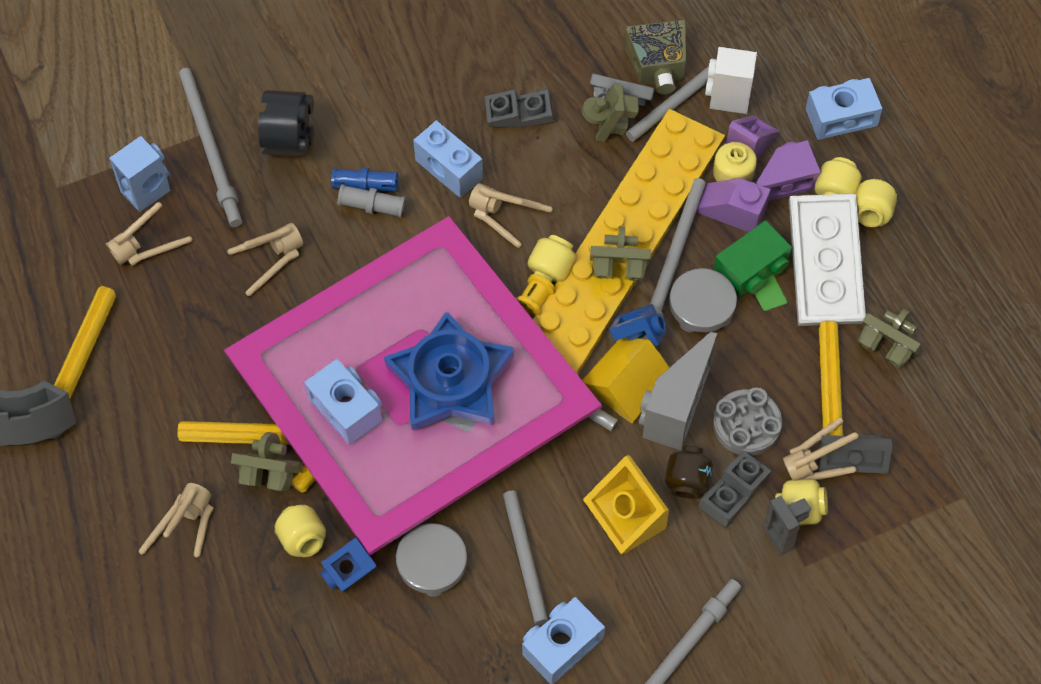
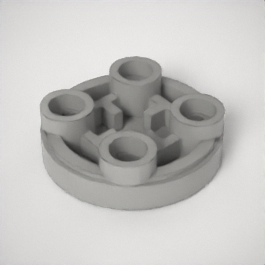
(702, 300)
(747, 421)
(431, 558)

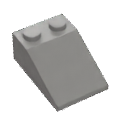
(675, 396)

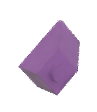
(790, 170)
(735, 203)

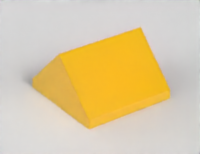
(625, 376)
(627, 506)

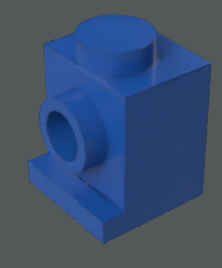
(357, 555)

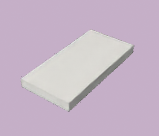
(827, 259)

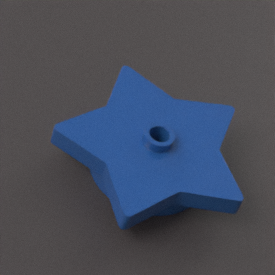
(450, 374)

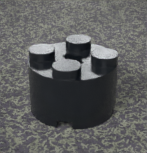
(285, 123)

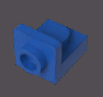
(639, 322)

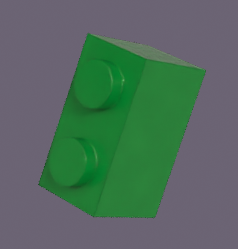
(754, 259)

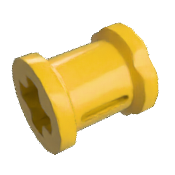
(535, 294)

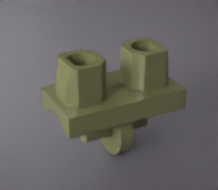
(611, 112)
(634, 258)
(903, 345)
(279, 469)

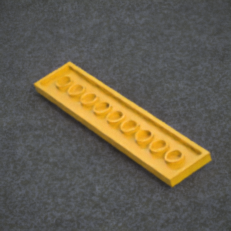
(647, 207)

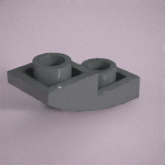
(511, 110)
(734, 488)

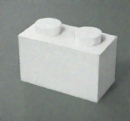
(731, 80)

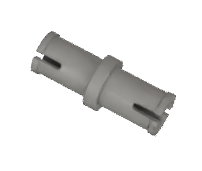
(371, 200)

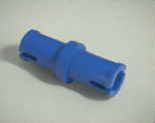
(365, 179)

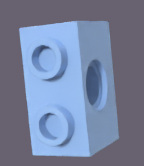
(860, 111)
(448, 159)
(141, 173)
(349, 418)
(556, 659)

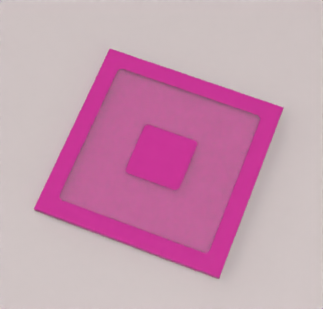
(395, 473)

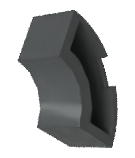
(34, 414)

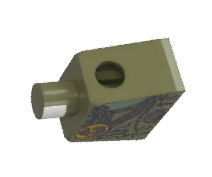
(658, 53)

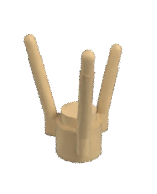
(489, 200)
(283, 240)
(125, 245)
(802, 462)
(190, 504)

